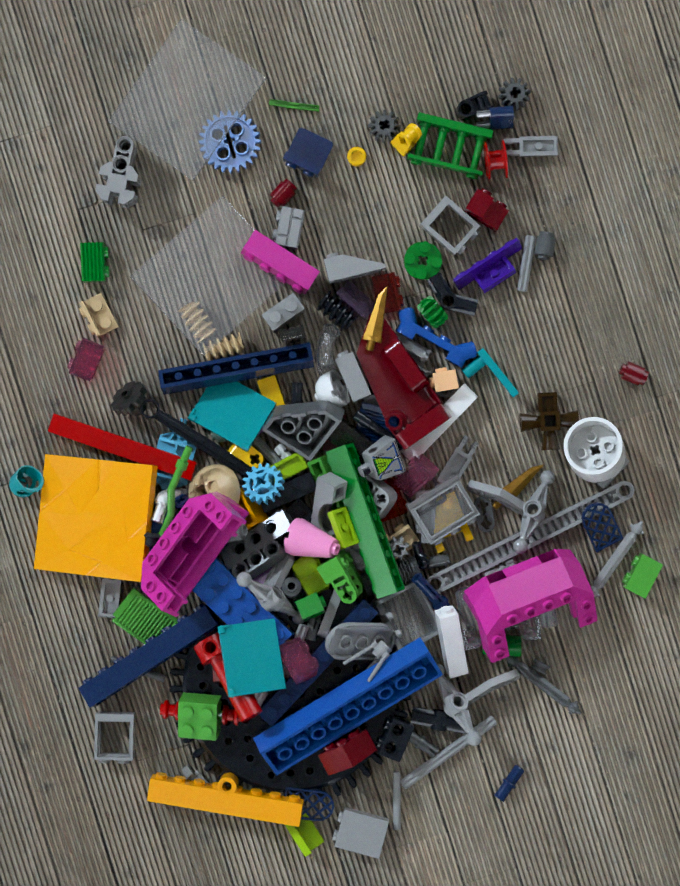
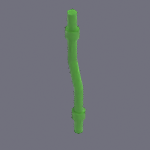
(181, 465)

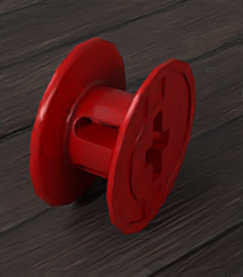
(495, 160)

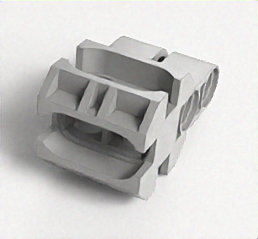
(118, 180)

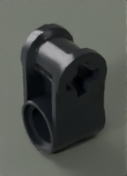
(475, 103)

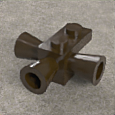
(548, 420)

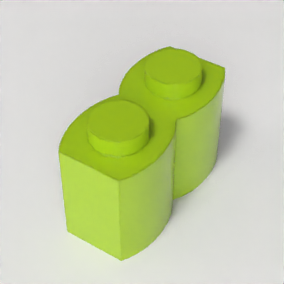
(306, 572)

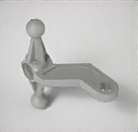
(537, 501)
(269, 593)
(461, 713)

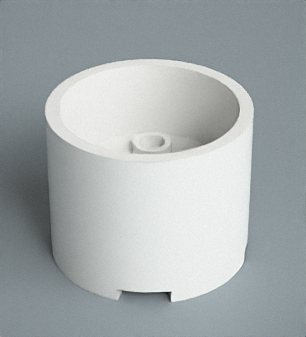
(590, 435)

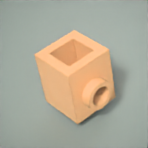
(443, 380)

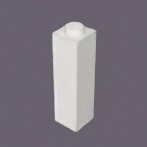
(451, 641)

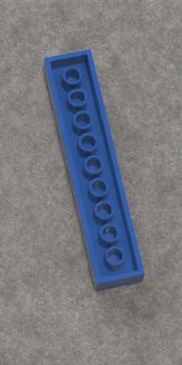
(228, 599)
(347, 707)

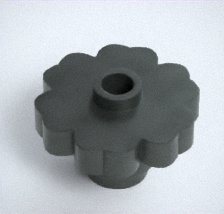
(129, 399)

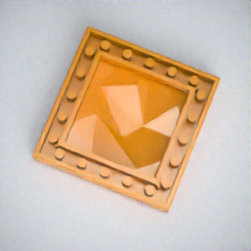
(95, 517)

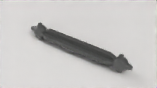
(543, 684)

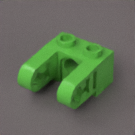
(339, 573)

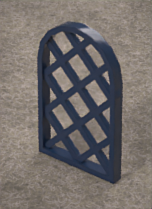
(610, 541)
(312, 818)

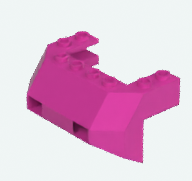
(189, 549)
(527, 592)

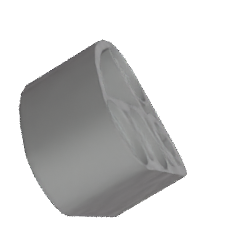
(383, 496)

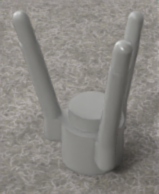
(381, 652)

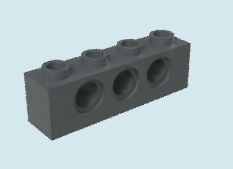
(280, 519)

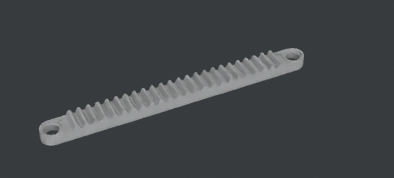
(546, 529)

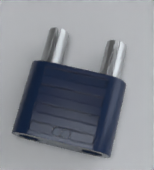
(498, 118)

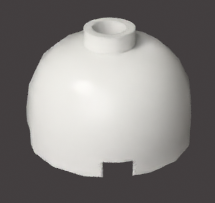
(331, 389)

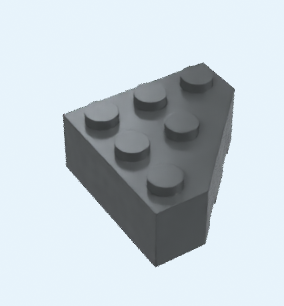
(304, 425)

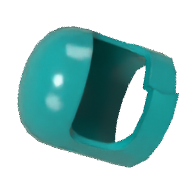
(16, 486)

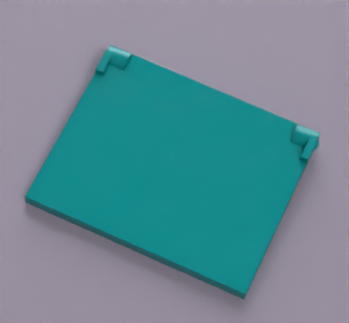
(232, 413)
(251, 657)

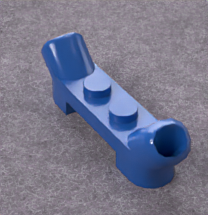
(456, 354)

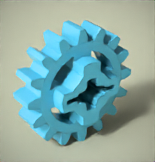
(263, 484)

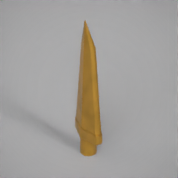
(375, 326)
(519, 483)

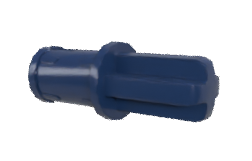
(509, 783)

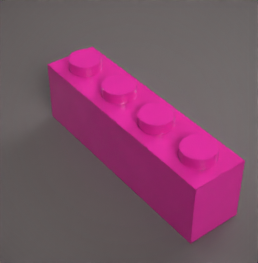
(279, 262)

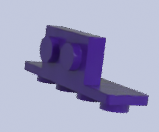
(492, 269)

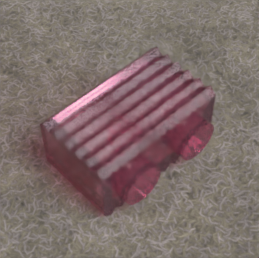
(86, 359)
(417, 475)
(298, 660)

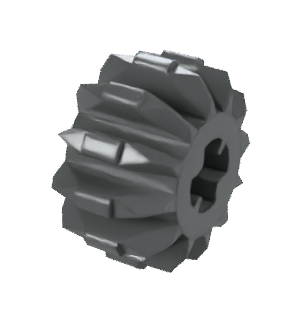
(507, 90)
(386, 132)

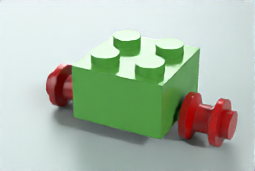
(199, 715)

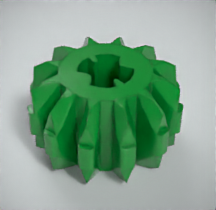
(432, 311)

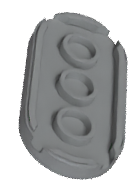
(353, 637)

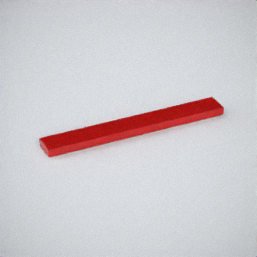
(118, 445)

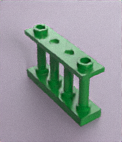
(463, 131)

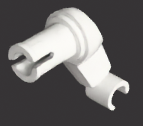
(161, 504)

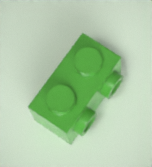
(641, 575)

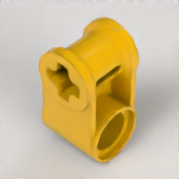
(406, 139)
(246, 456)

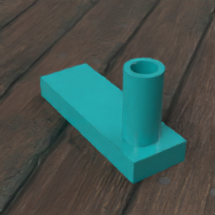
(484, 359)

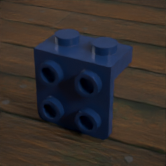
(308, 153)

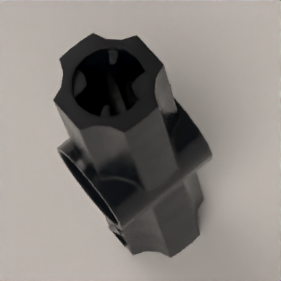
(435, 719)

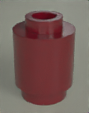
(283, 193)
(633, 373)

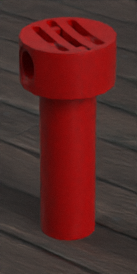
(244, 705)

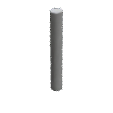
(396, 800)

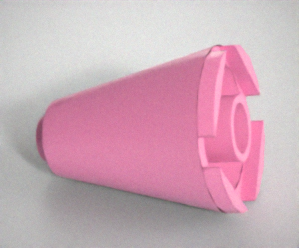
(309, 541)

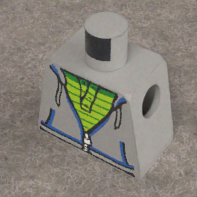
(382, 459)

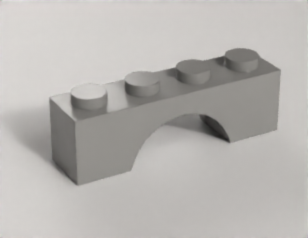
(328, 490)

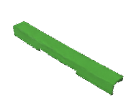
(309, 107)

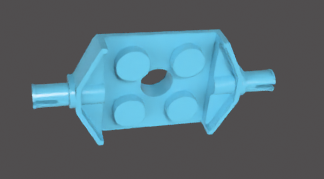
(173, 444)

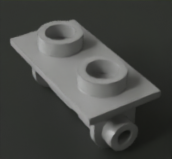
(417, 351)

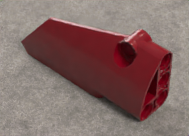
(401, 388)

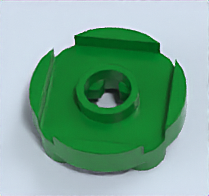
(422, 249)

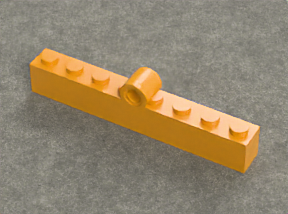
(224, 799)

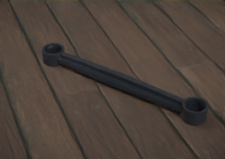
(198, 439)

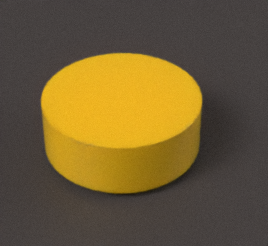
(356, 156)

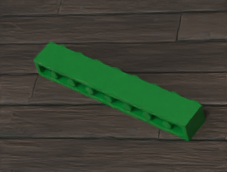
(366, 522)

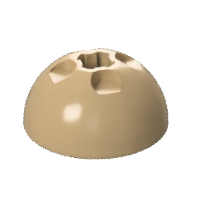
(213, 479)

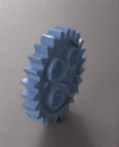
(247, 137)

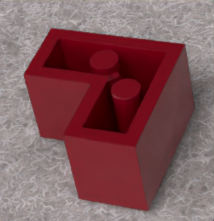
(485, 210)
(347, 752)

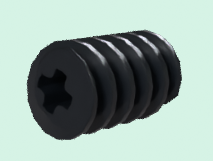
(337, 311)

